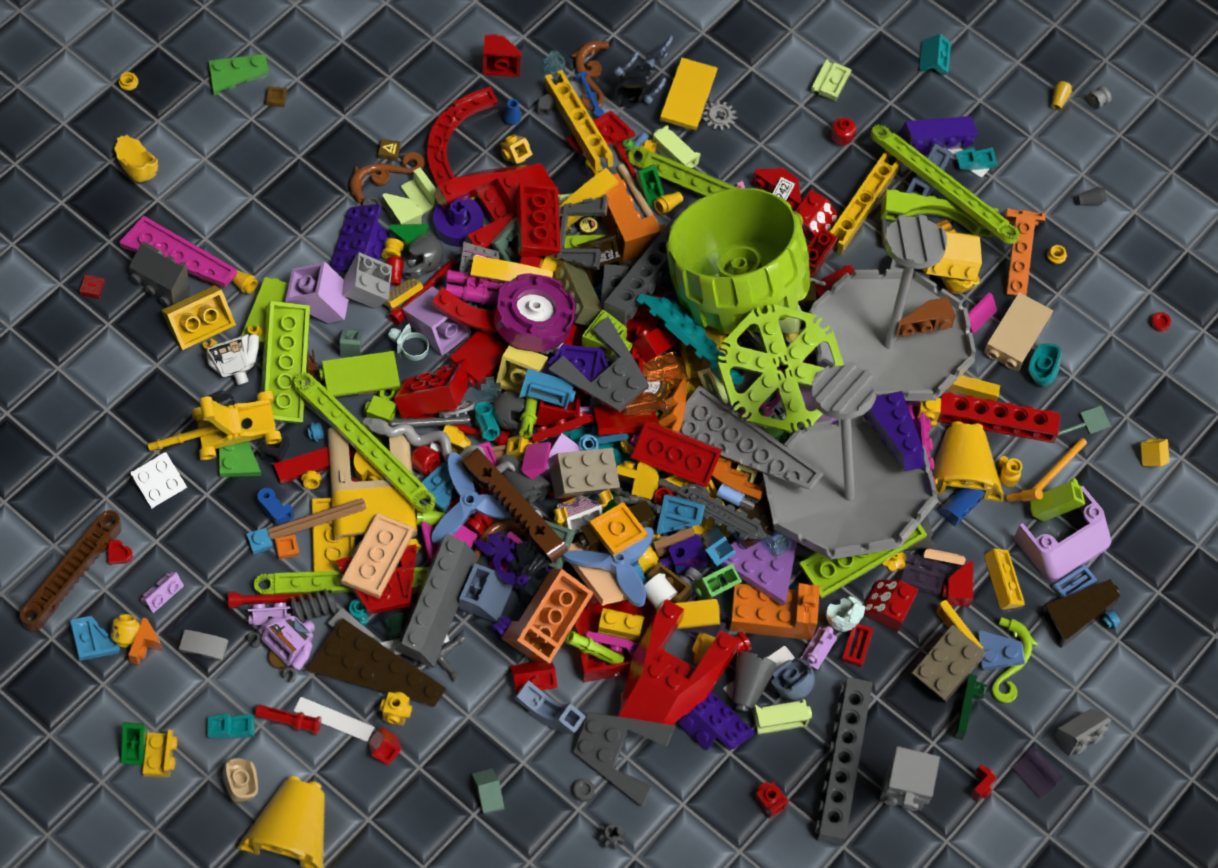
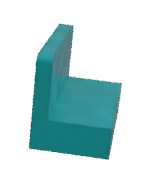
(935, 54)

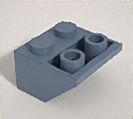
(485, 593)

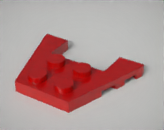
(398, 590)

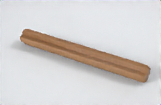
(317, 518)

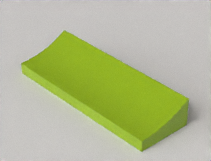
(285, 357)
(836, 573)

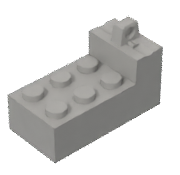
(909, 779)

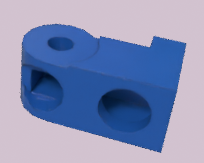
(273, 508)

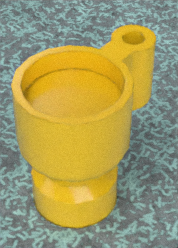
(1010, 471)

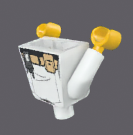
(234, 355)

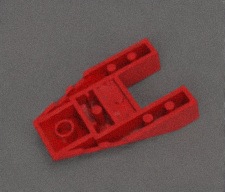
(496, 193)
(664, 686)

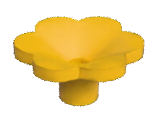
(895, 562)

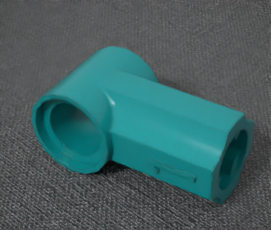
(486, 421)

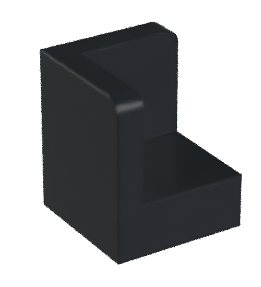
(275, 452)

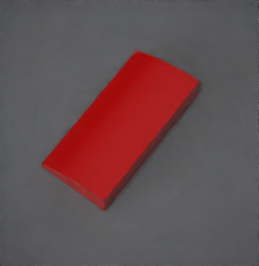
(538, 220)

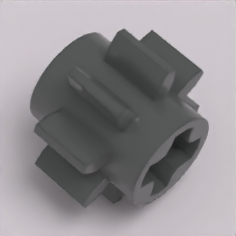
(615, 840)

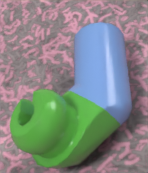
(629, 144)

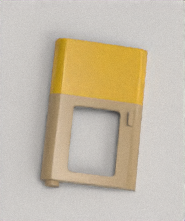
(379, 495)

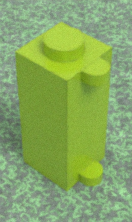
(1058, 501)

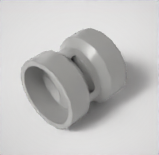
(691, 576)

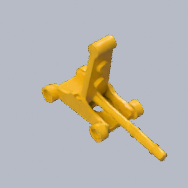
(215, 418)

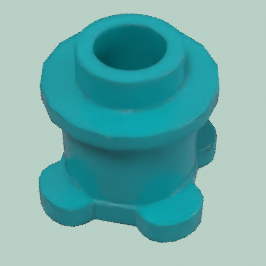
(360, 615)

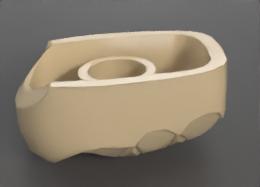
(240, 779)

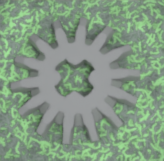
(721, 109)

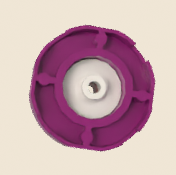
(534, 312)

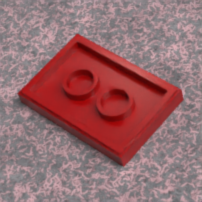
(612, 422)

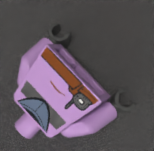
(288, 639)

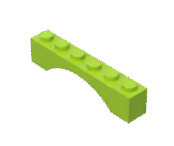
(911, 204)

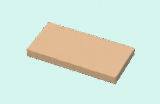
(378, 555)
(599, 580)

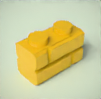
(620, 625)

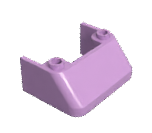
(1062, 558)

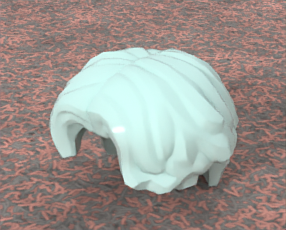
(846, 614)

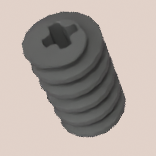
(314, 605)

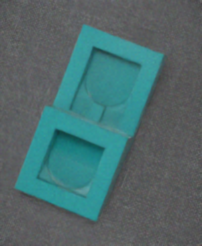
(976, 160)
(230, 727)

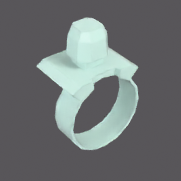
(399, 337)

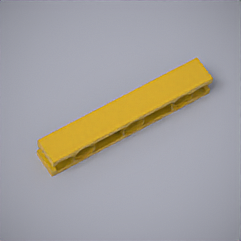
(579, 121)
(870, 191)

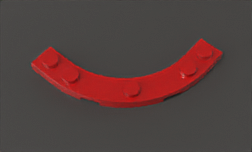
(445, 126)
(463, 312)

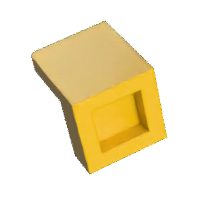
(1155, 452)

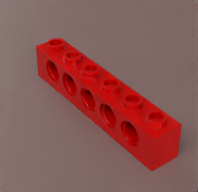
(1007, 423)

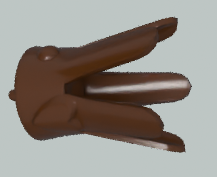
(311, 366)

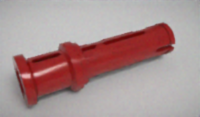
(298, 721)

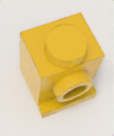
(930, 409)

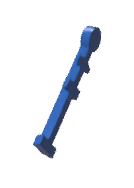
(598, 111)

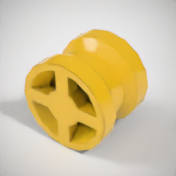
(392, 248)

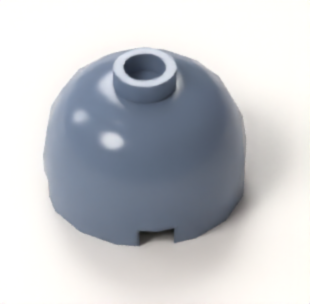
(794, 679)

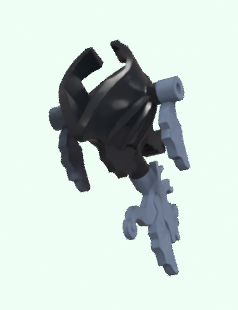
(636, 81)

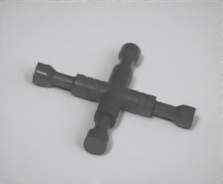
(633, 499)
(443, 661)

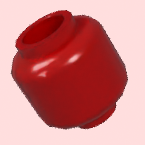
(843, 131)
(425, 459)

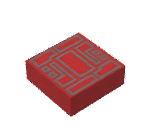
(92, 286)

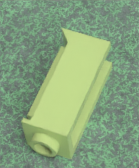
(674, 148)
(782, 717)

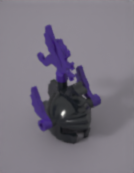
(526, 574)

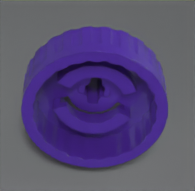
(458, 215)

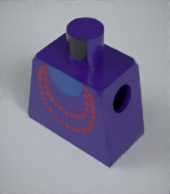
(685, 555)

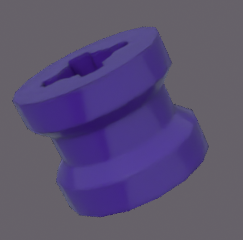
(500, 627)

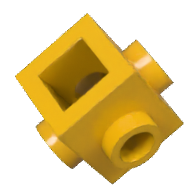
(515, 149)
(517, 446)
(396, 708)

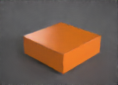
(286, 546)

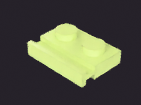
(831, 80)

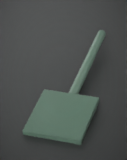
(1094, 420)

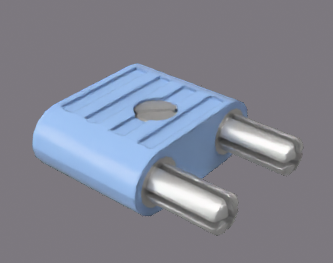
(736, 497)

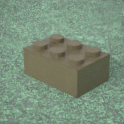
(583, 472)
(949, 663)

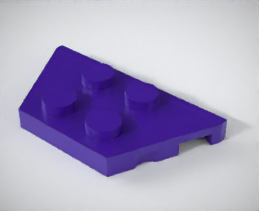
(587, 360)

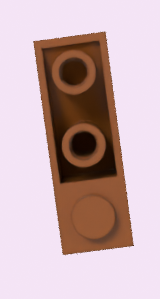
(931, 316)

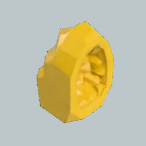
(457, 438)
(701, 646)

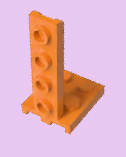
(1022, 249)

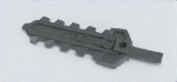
(715, 510)

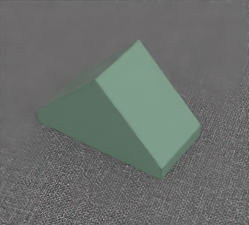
(351, 343)
(488, 791)

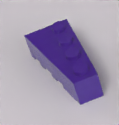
(945, 132)
(896, 427)

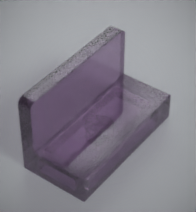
(1037, 773)

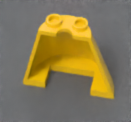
(966, 462)
(291, 824)

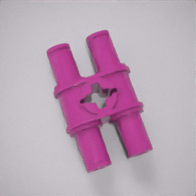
(473, 288)

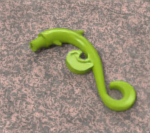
(1022, 632)

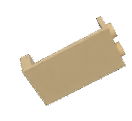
(1018, 331)

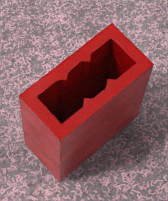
(482, 355)

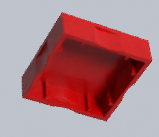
(589, 619)

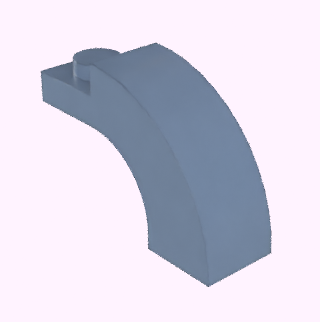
(940, 157)
(551, 713)

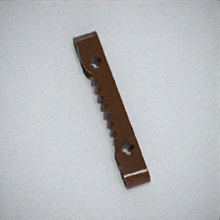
(549, 544)
(70, 569)

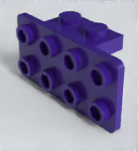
(359, 234)
(713, 721)

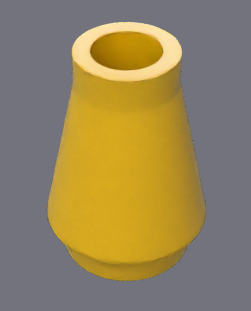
(1061, 93)
(666, 203)
(245, 282)

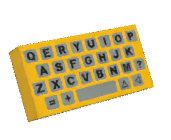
(403, 292)

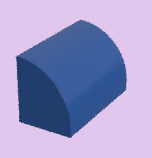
(960, 504)

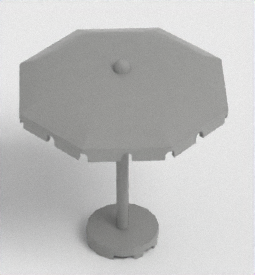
(869, 305)
(865, 495)

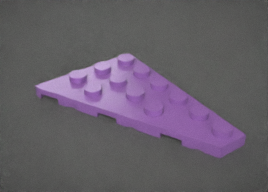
(762, 569)

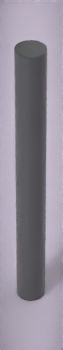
(432, 421)

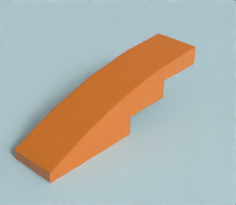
(676, 399)
(737, 479)

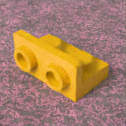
(158, 754)

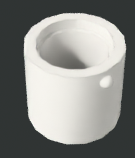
(659, 590)

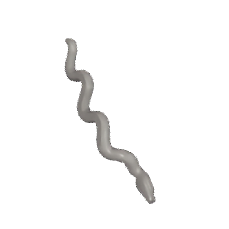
(382, 428)

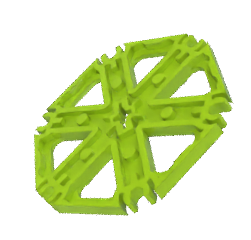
(767, 365)

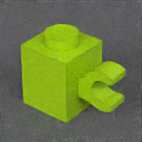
(382, 407)

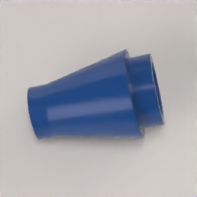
(512, 113)

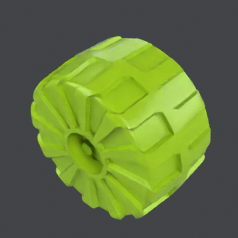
(736, 256)

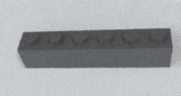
(437, 601)

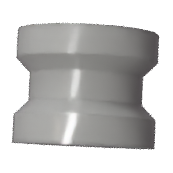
(1099, 97)

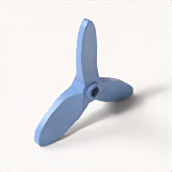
(462, 510)
(620, 565)

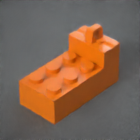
(622, 220)
(761, 615)
(548, 617)

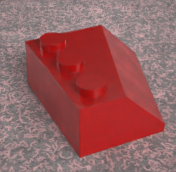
(433, 392)

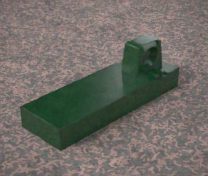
(972, 690)

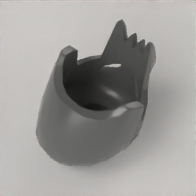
(424, 256)
(508, 411)

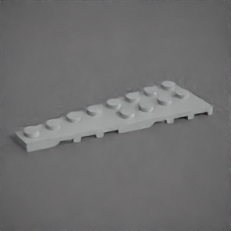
(744, 442)

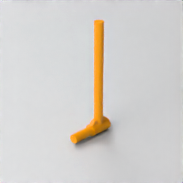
(1036, 492)

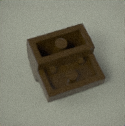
(609, 255)

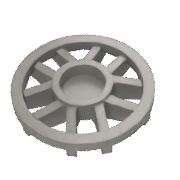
(464, 406)

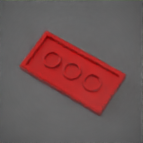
(676, 453)

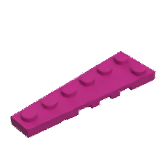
(197, 260)

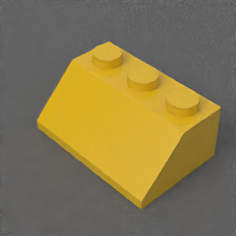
(960, 259)
(199, 317)

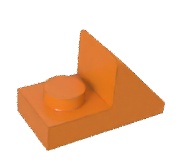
(144, 638)

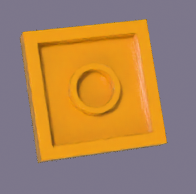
(618, 529)

